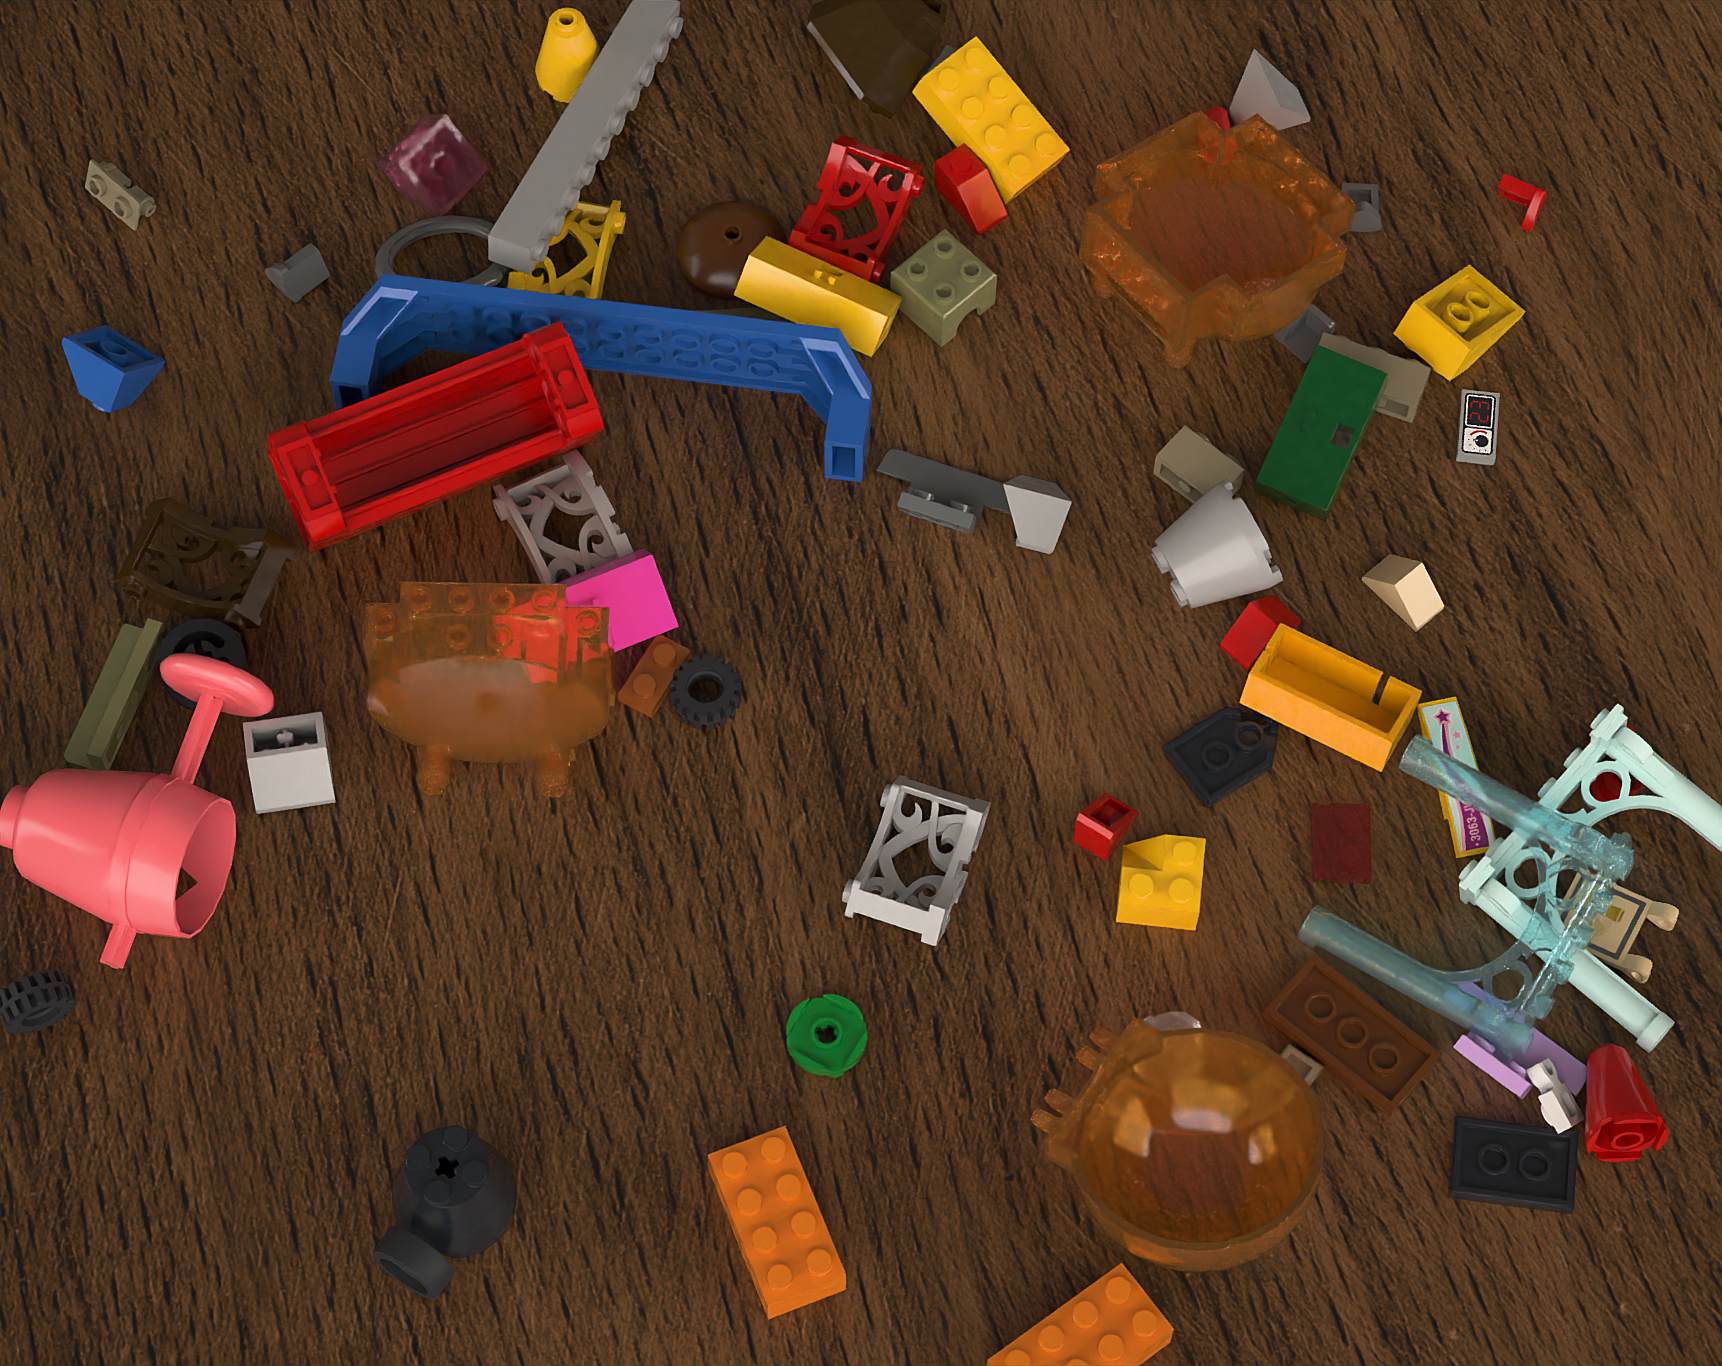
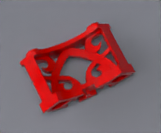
(846, 171)

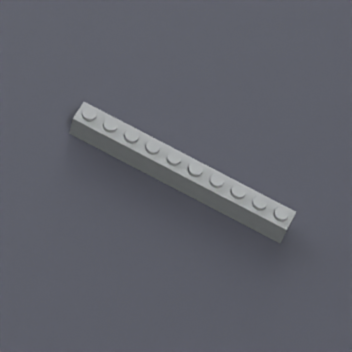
(583, 134)

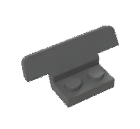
(943, 492)

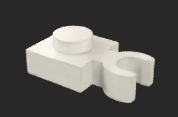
(1557, 1101)

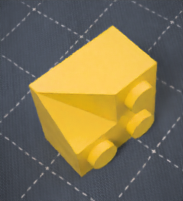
(1161, 882)

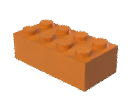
(777, 1222)
(1100, 1326)

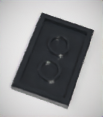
(1513, 1164)

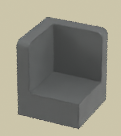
(1305, 333)

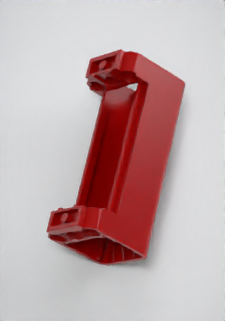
(435, 437)

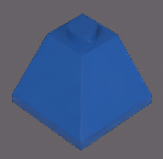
(109, 367)

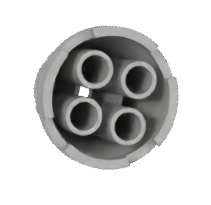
(1215, 551)

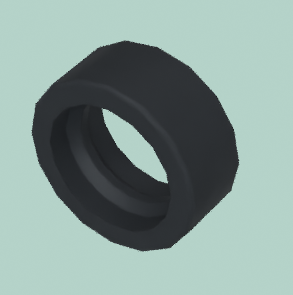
(413, 1262)

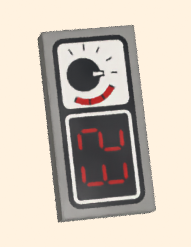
(1477, 427)

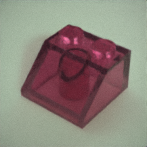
(433, 165)

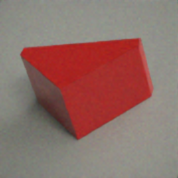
(1255, 628)
(1103, 825)

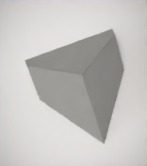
(1268, 94)
(1037, 512)

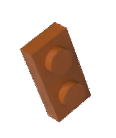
(653, 675)

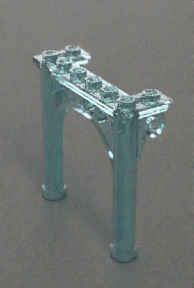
(1531, 822)

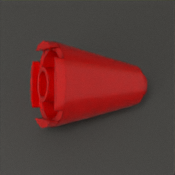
(1619, 1108)

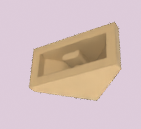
(1405, 589)

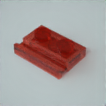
(1341, 843)

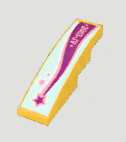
(1445, 727)

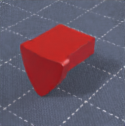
(1524, 195)

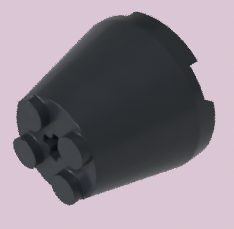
(460, 1212)

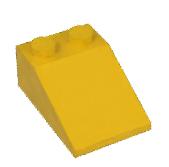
(1457, 322)

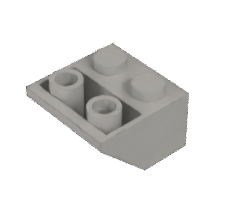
(289, 762)

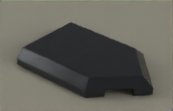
(1223, 753)

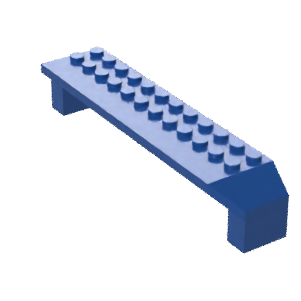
(414, 314)

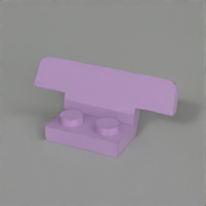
(1514, 1073)

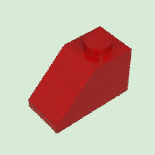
(969, 189)

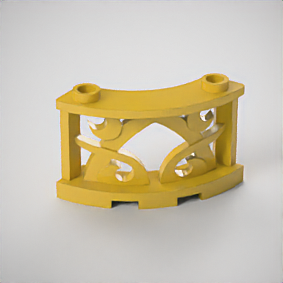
(594, 222)

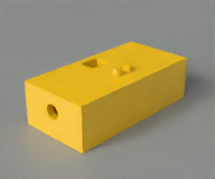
(817, 294)

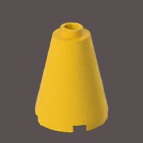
(566, 54)

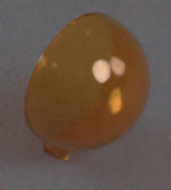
(1189, 1144)

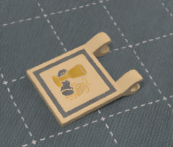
(1620, 926)

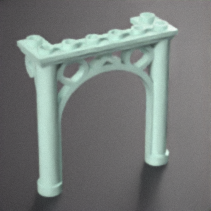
(1675, 796)

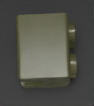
(943, 286)

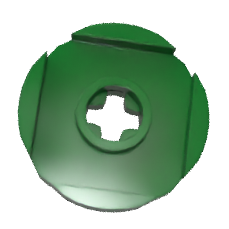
(827, 1058)

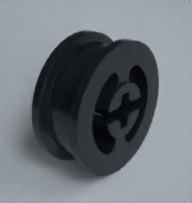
(207, 634)

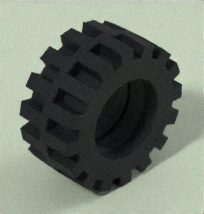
(705, 670)
(35, 1002)

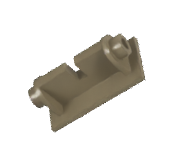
(110, 188)

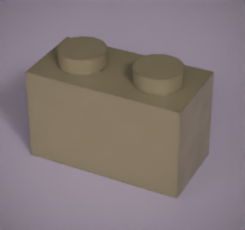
(1195, 466)

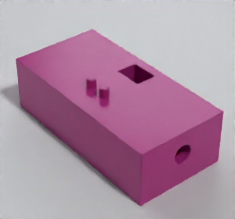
(633, 594)

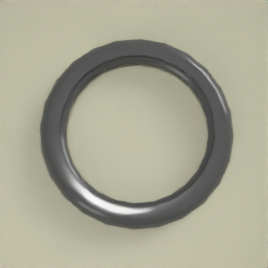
(435, 226)

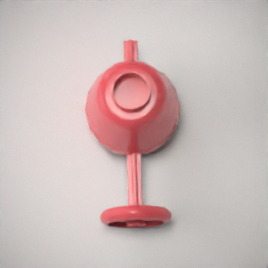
(123, 835)

